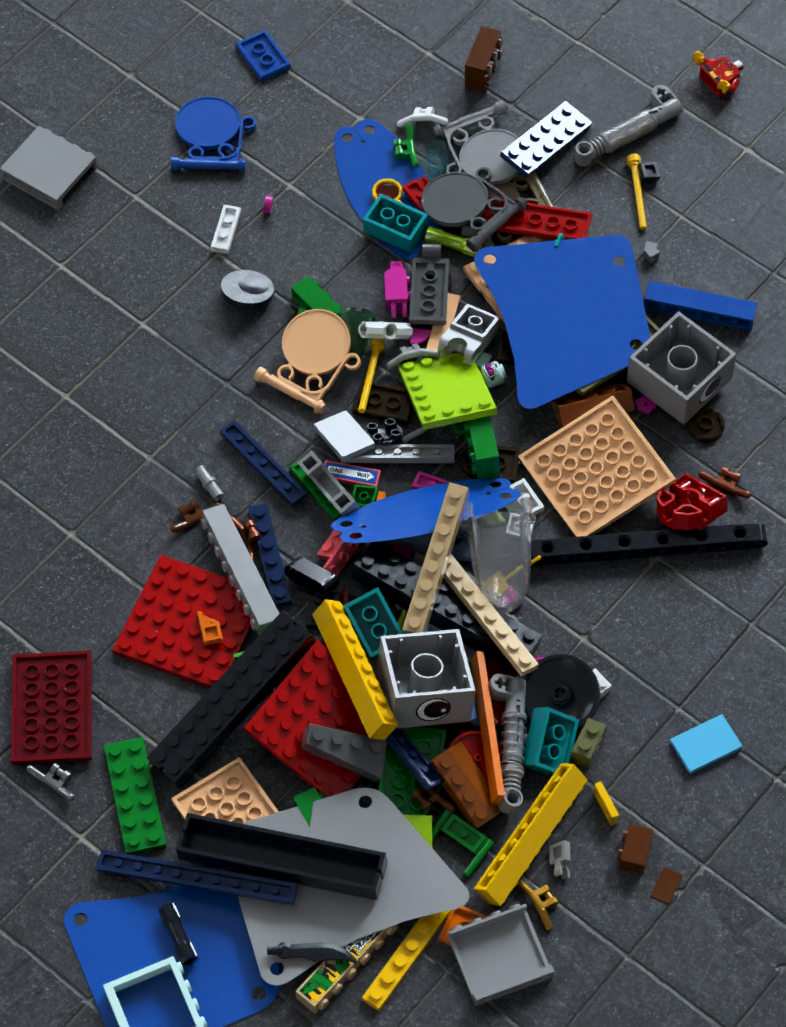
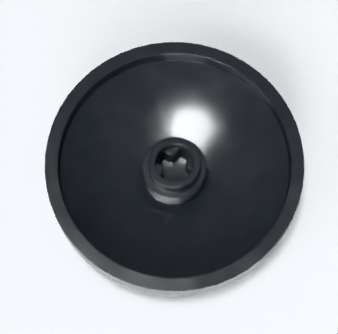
(563, 685)

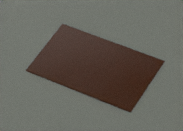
(666, 885)

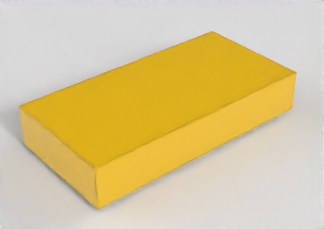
(606, 803)

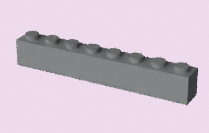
(240, 567)

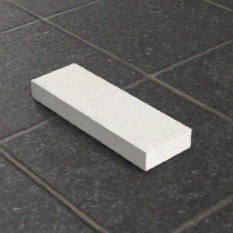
(225, 229)

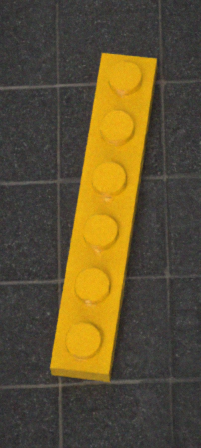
(403, 959)

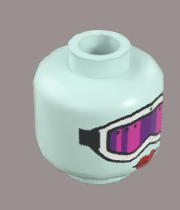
(493, 374)

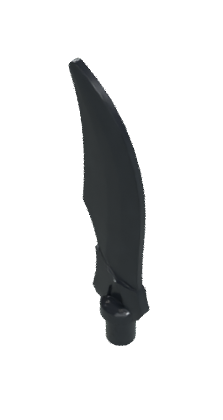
(311, 951)

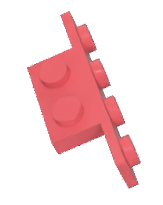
(337, 552)

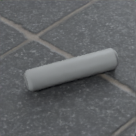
(412, 435)

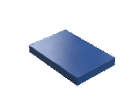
(263, 55)

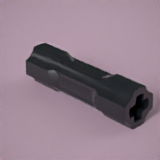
(183, 947)

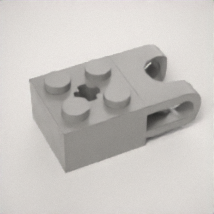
(469, 333)

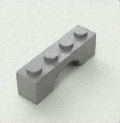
(328, 484)

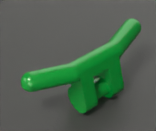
(408, 144)

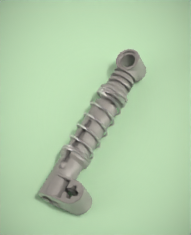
(512, 692)

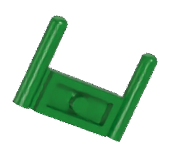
(465, 836)

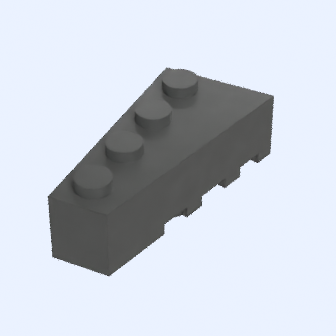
(346, 750)

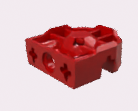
(688, 505)

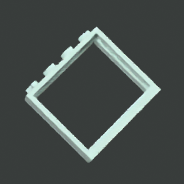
(144, 974)

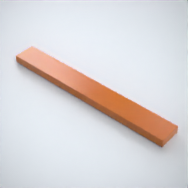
(487, 728)

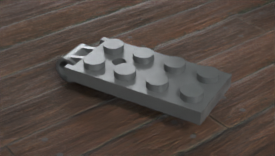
(429, 296)

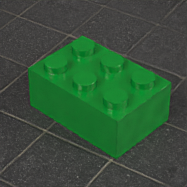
(482, 448)

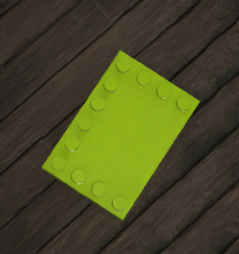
(446, 390)

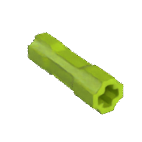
(439, 236)

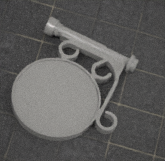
(481, 148)

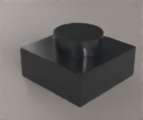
(649, 171)

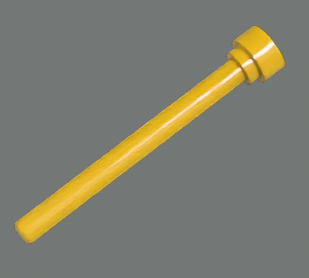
(632, 162)
(377, 346)

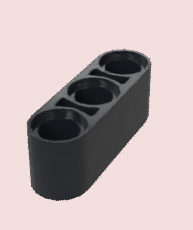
(311, 576)

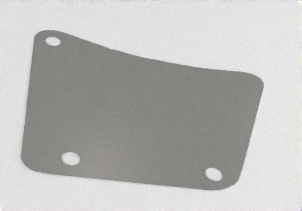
(412, 887)

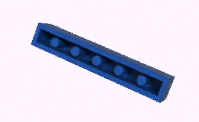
(700, 305)

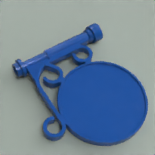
(210, 125)

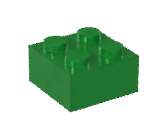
(365, 494)

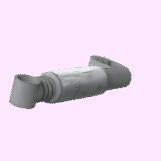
(630, 128)

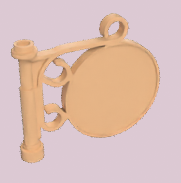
(315, 346)

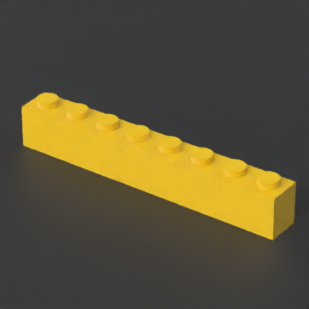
(355, 670)
(530, 834)

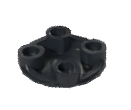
(384, 432)

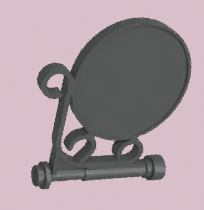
(461, 200)

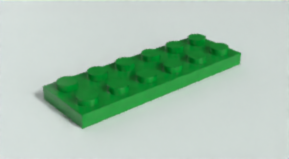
(135, 796)

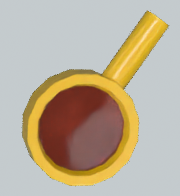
(388, 188)

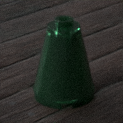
(353, 320)

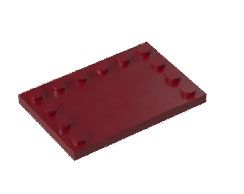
(51, 707)

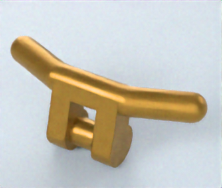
(541, 907)

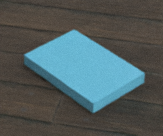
(706, 744)

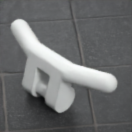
(422, 115)

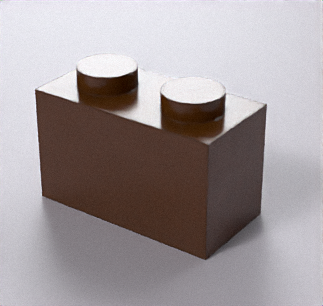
(636, 848)

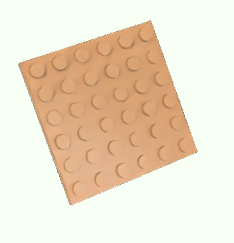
(597, 468)

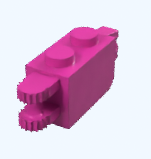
(396, 289)

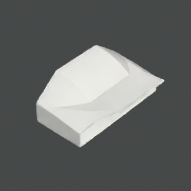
(526, 491)

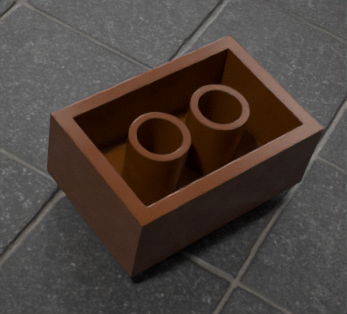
(483, 59)

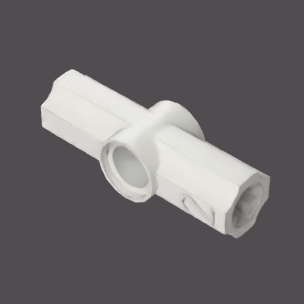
(385, 330)

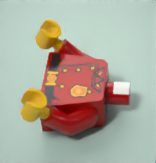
(718, 73)

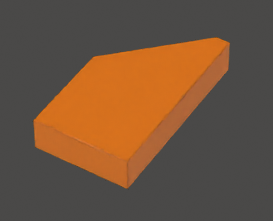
(210, 630)

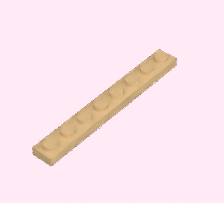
(489, 618)

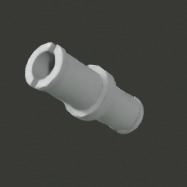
(209, 483)

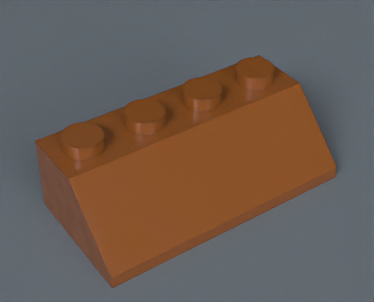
(573, 406)
(465, 785)

